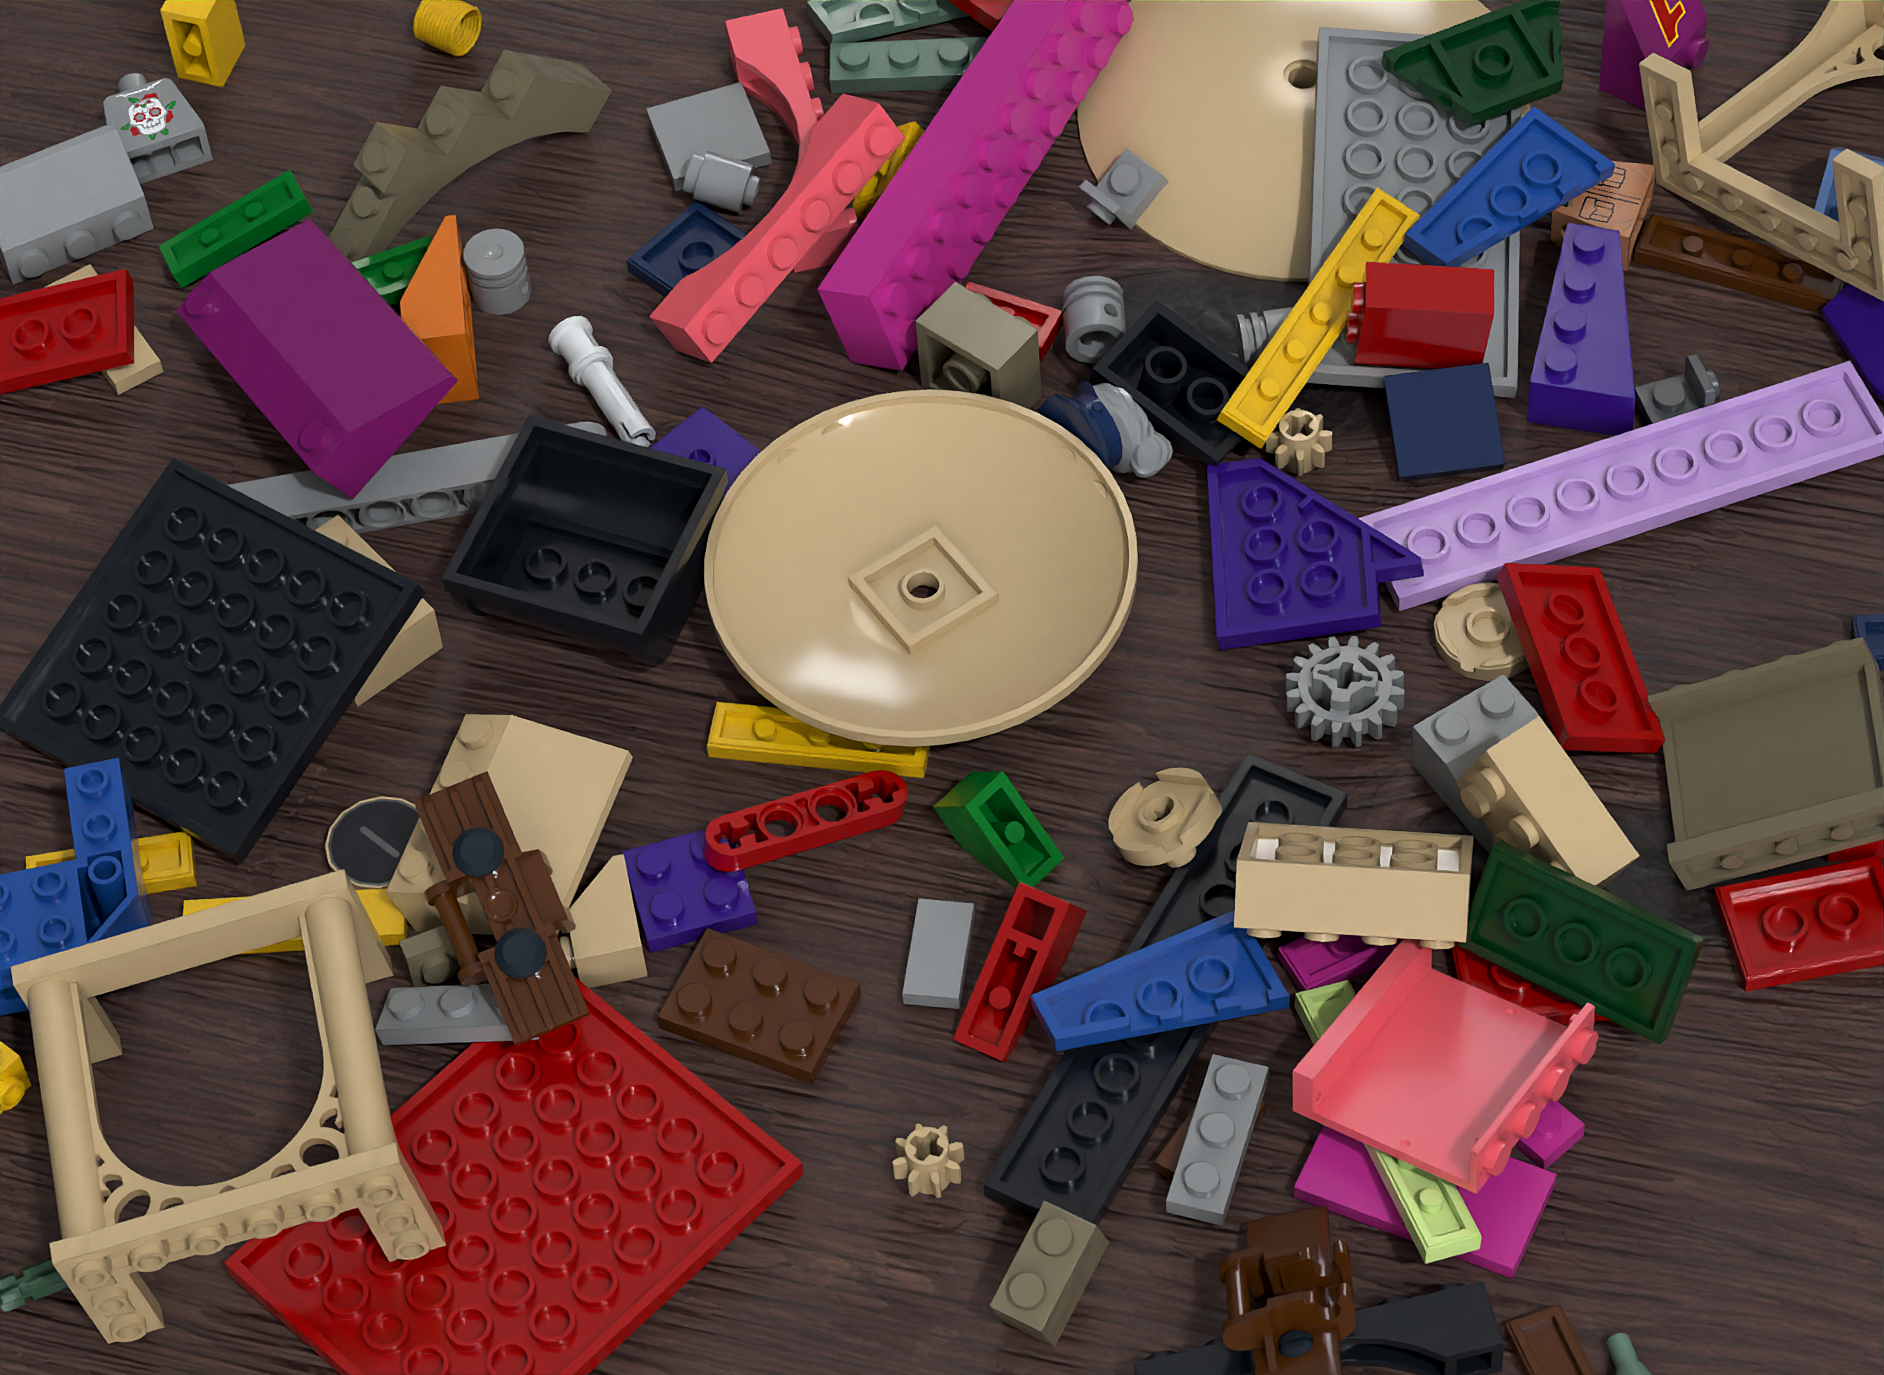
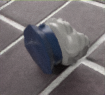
(1111, 427)

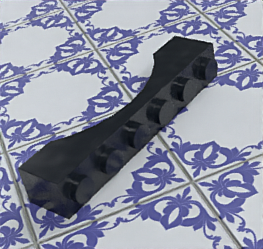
(1418, 1335)

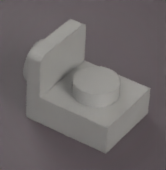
(1124, 190)

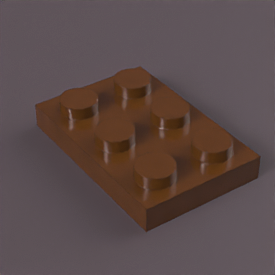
(759, 1006)

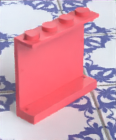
(1438, 1069)

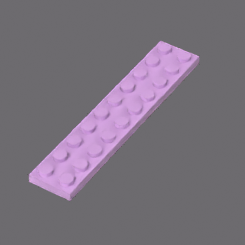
(1634, 482)

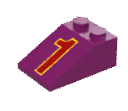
(1646, 27)

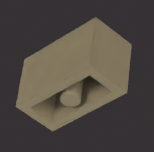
(1049, 1273)

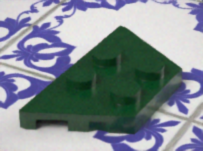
(1486, 61)

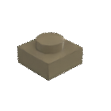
(429, 957)

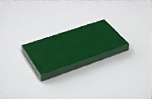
(1581, 941)

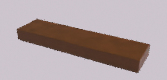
(1735, 263)

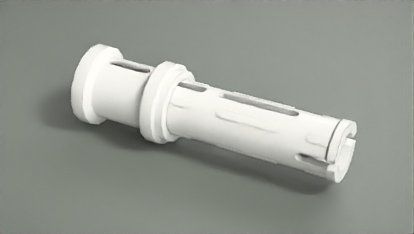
(592, 368)

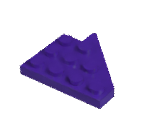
(1292, 559)

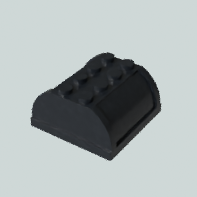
(590, 540)

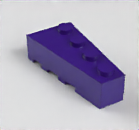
(1584, 348)

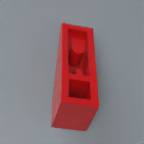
(1021, 962)

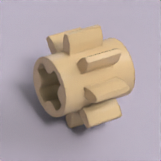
(1299, 442)
(928, 1160)

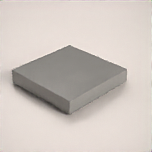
(706, 122)

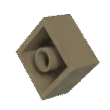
(978, 348)

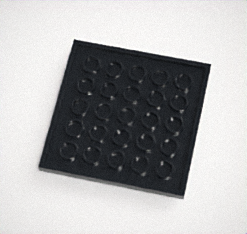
(209, 657)

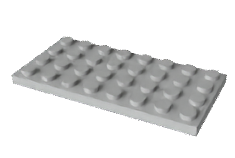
(1393, 138)

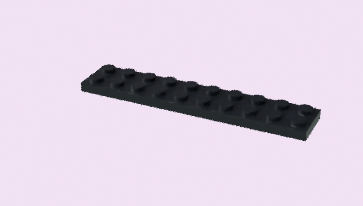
(1114, 1093)

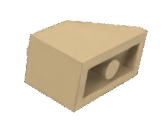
(606, 935)

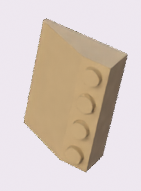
(553, 794)
(1354, 884)

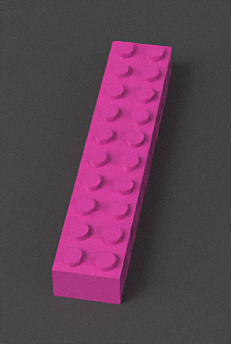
(967, 171)

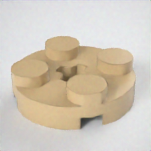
(1164, 818)

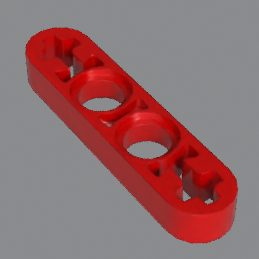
(809, 827)

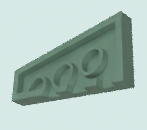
(865, 19)

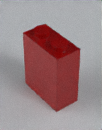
(1420, 315)

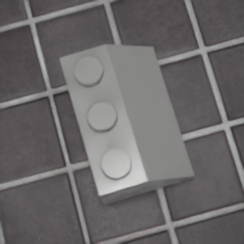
(68, 203)

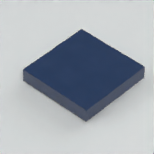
(683, 248)
(1443, 422)

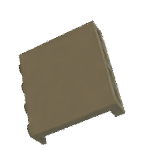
(1774, 763)

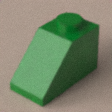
(998, 828)

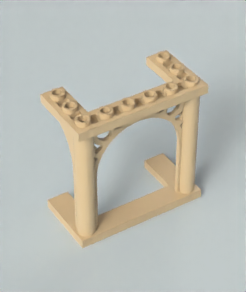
(1693, 153)
(72, 1032)

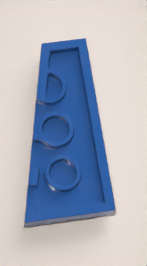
(1511, 186)
(1167, 986)

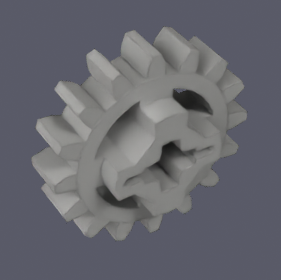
(1345, 691)

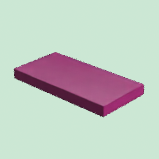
(1504, 1209)

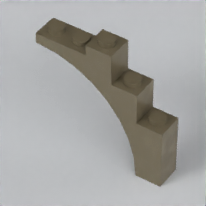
(461, 127)

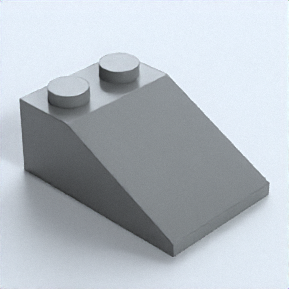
(1457, 737)

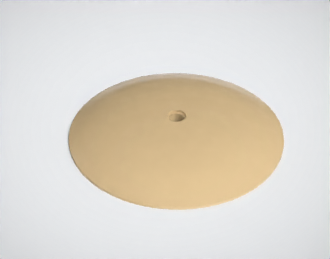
(1228, 114)

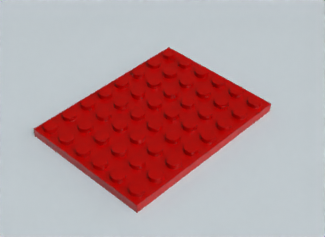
(569, 1202)

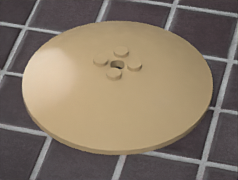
(905, 493)

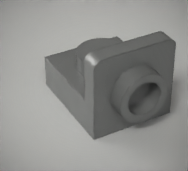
(1678, 394)

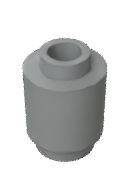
(721, 181)

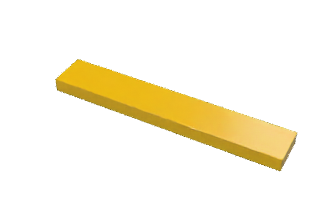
(1315, 320)

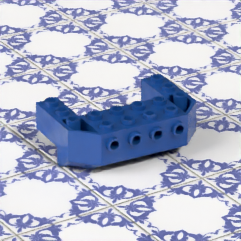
(79, 898)

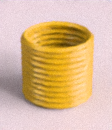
(447, 25)

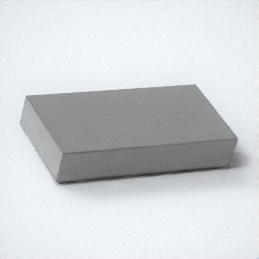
(938, 953)

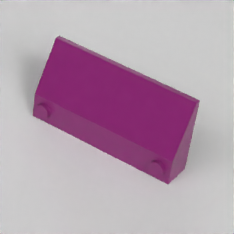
(318, 353)

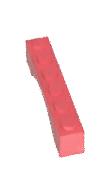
(768, 65)
(721, 297)

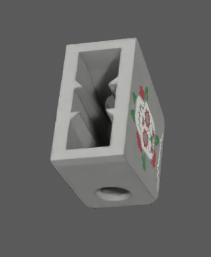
(157, 127)

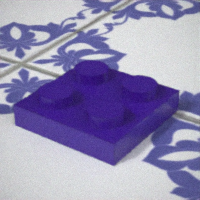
(683, 894)

